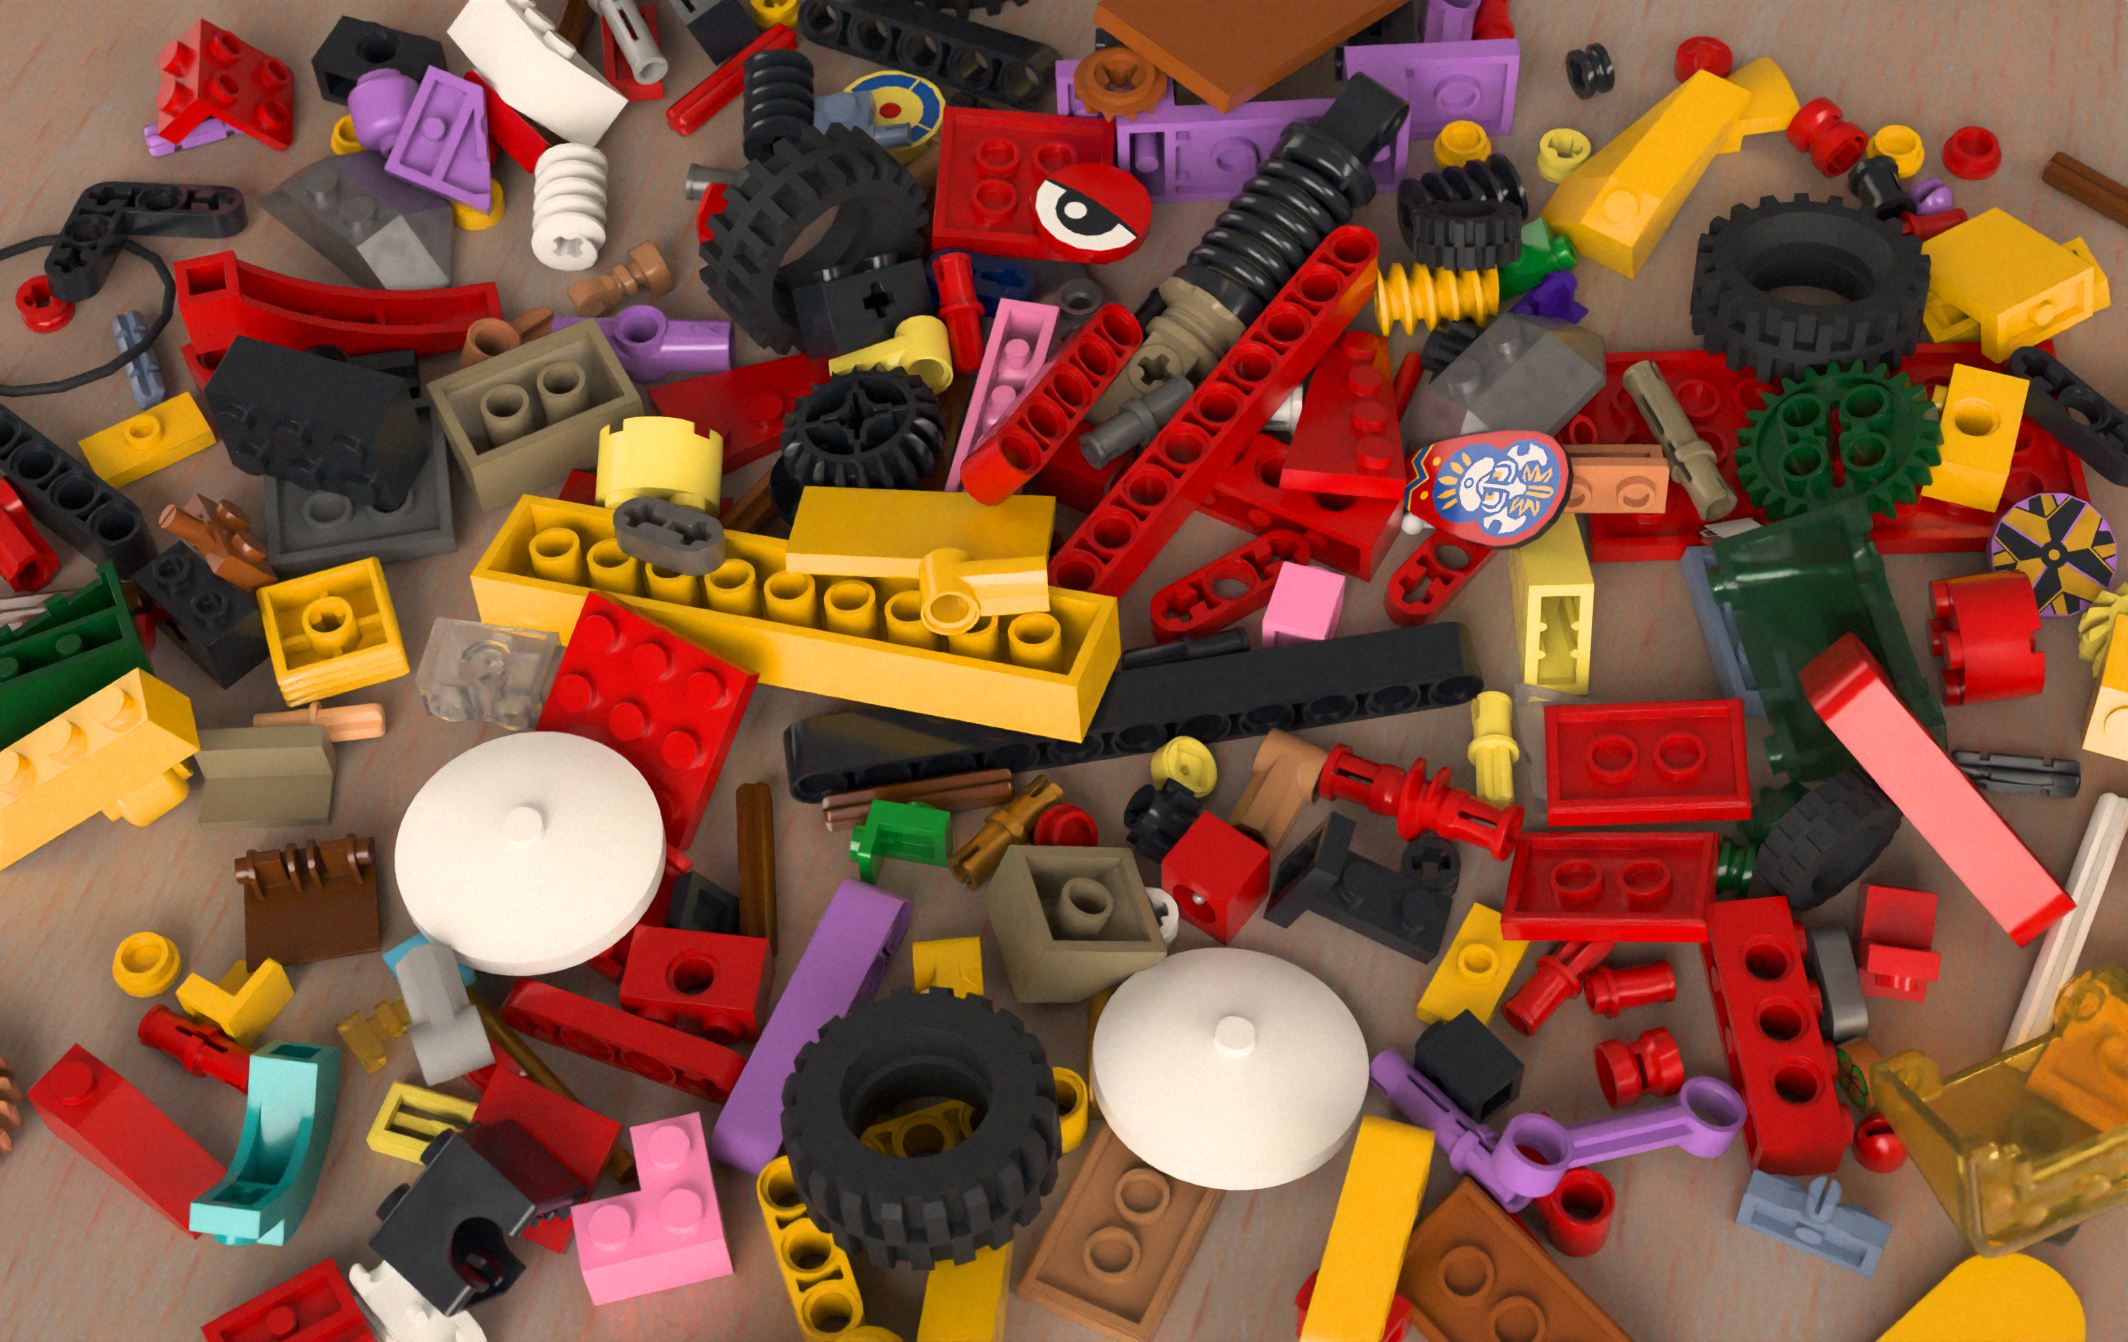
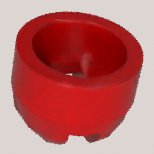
(1881, 1151)

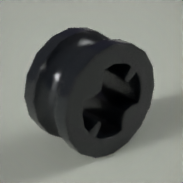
(1590, 71)
(1434, 851)

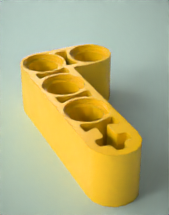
(1370, 1232)

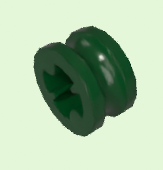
(1735, 866)

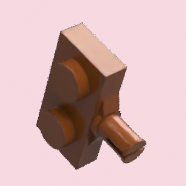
(223, 538)

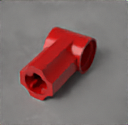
(25, 556)
(1581, 1189)

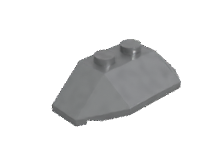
(368, 222)
(1513, 378)

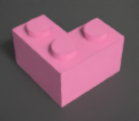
(667, 1230)

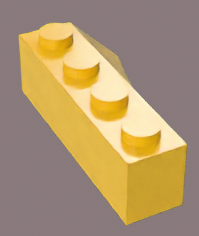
(90, 759)

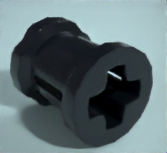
(1878, 185)

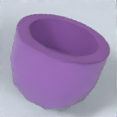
(1936, 195)

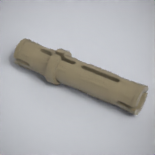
(1689, 458)

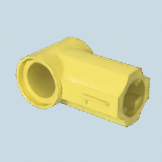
(918, 346)

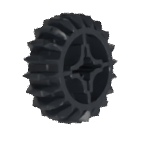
(865, 431)

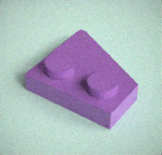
(446, 142)

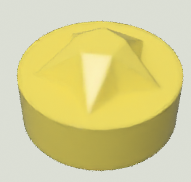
(1187, 763)

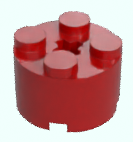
(1986, 637)

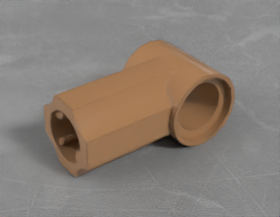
(1281, 785)

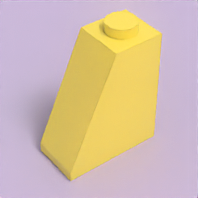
(1553, 608)

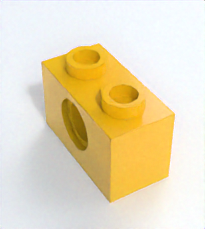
(1980, 430)

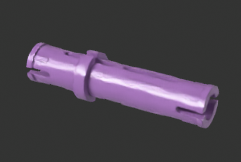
(1456, 1133)

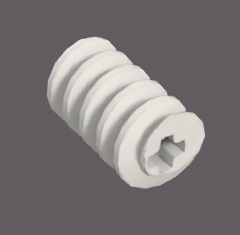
(569, 206)

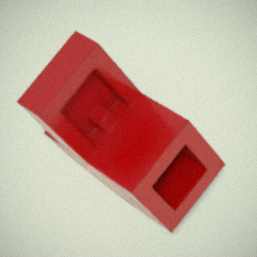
(1895, 941)

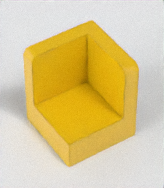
(240, 1002)

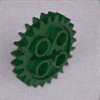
(1885, 442)

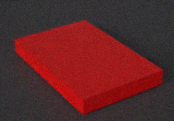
(1646, 762)
(1612, 887)

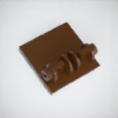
(310, 902)

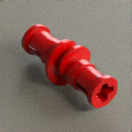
(1421, 803)

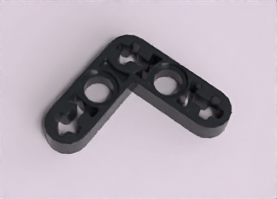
(122, 209)
(2072, 392)

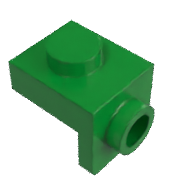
(1540, 254)
(901, 832)

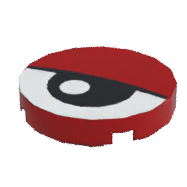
(1093, 212)

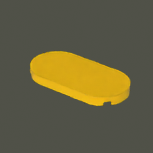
(1995, 1302)

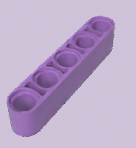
(837, 969)

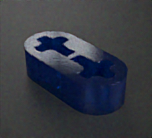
(990, 278)

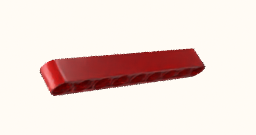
(1220, 418)

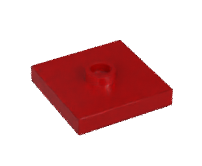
(565, 1128)

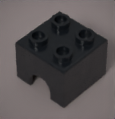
(450, 1222)

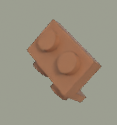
(1618, 478)

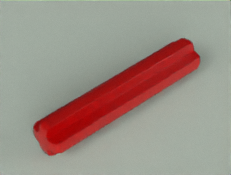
(724, 83)

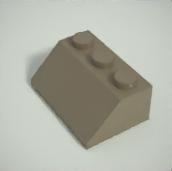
(534, 412)

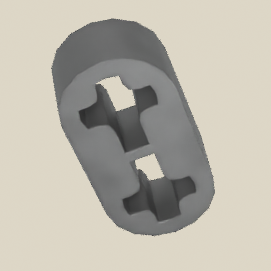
(670, 536)
(1834, 969)

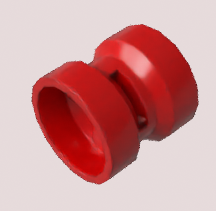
(1827, 137)
(1638, 1068)

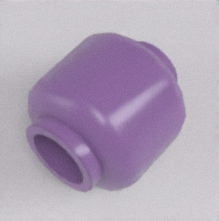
(380, 108)

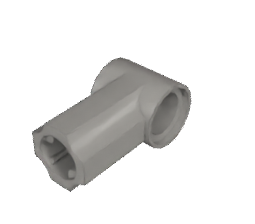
(446, 1026)

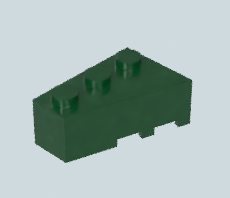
(68, 654)

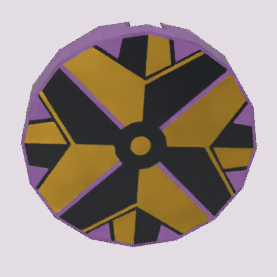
(2061, 549)

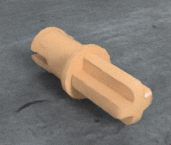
(340, 722)

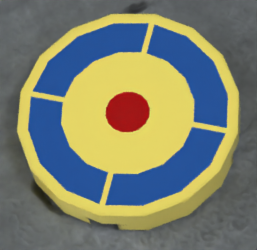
(905, 99)

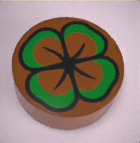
(1853, 1071)

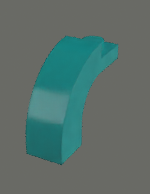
(279, 1148)

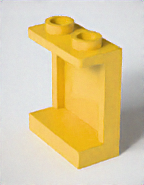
(2009, 281)

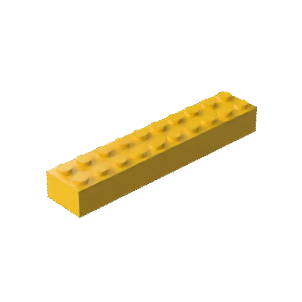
(812, 630)

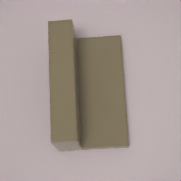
(266, 776)

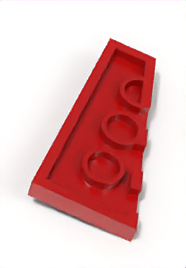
(742, 404)
(1349, 424)

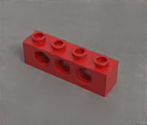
(1340, 528)
(1776, 1133)

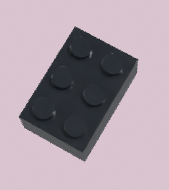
(317, 422)

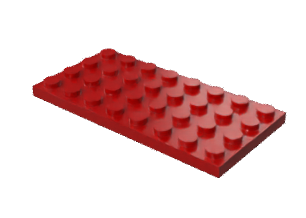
(1717, 407)

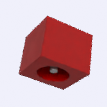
(1216, 877)

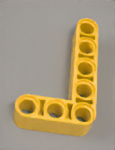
(832, 1287)

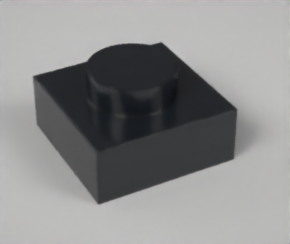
(701, 906)

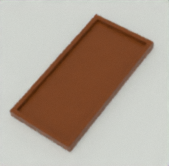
(1235, 46)

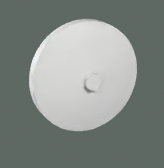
(531, 853)
(1229, 1068)

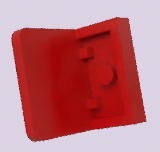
(226, 78)

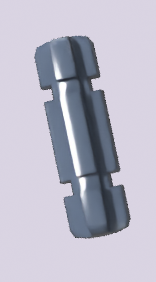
(144, 370)

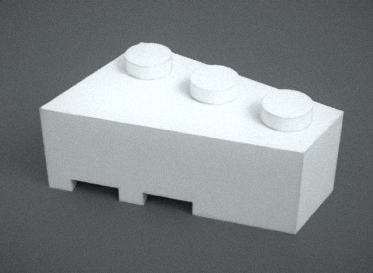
(537, 68)

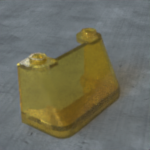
(2028, 1132)

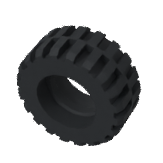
(939, 1202)

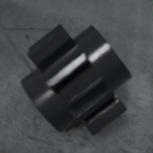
(1446, 345)
(1160, 818)

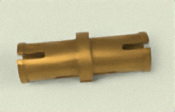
(1003, 828)

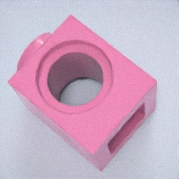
(1303, 606)

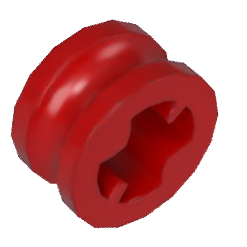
(47, 318)

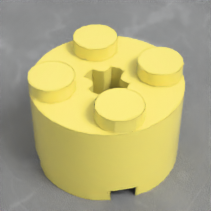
(659, 461)

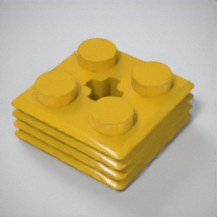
(332, 631)

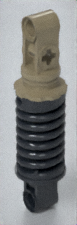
(1261, 241)

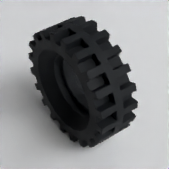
(784, 197)
(1816, 248)

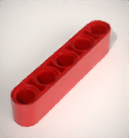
(1051, 405)

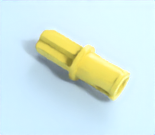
(1493, 747)

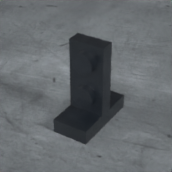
(1357, 893)

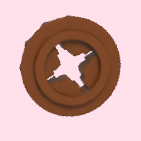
(1119, 66)

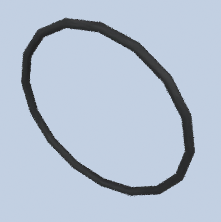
(121, 360)

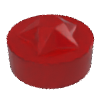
(1704, 54)

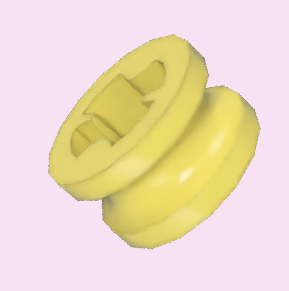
(1561, 141)

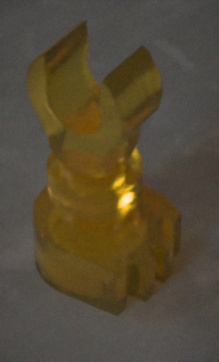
(366, 1035)

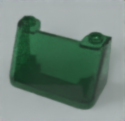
(1794, 596)

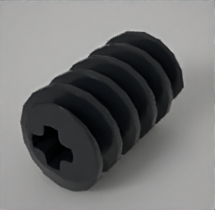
(776, 100)
(1486, 179)

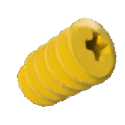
(1434, 297)

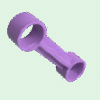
(1618, 1136)

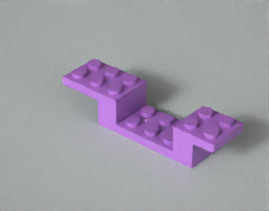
(1209, 155)

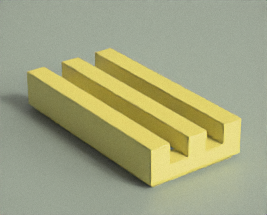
(430, 1101)

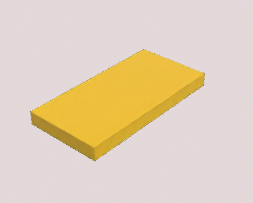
(893, 530)

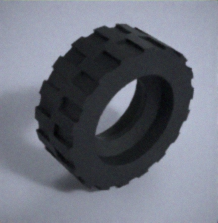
(1828, 839)

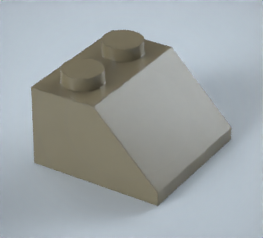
(1071, 921)

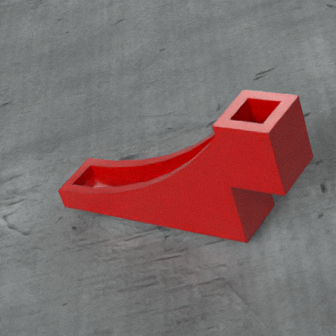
(232, 297)

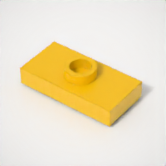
(148, 441)
(1473, 970)

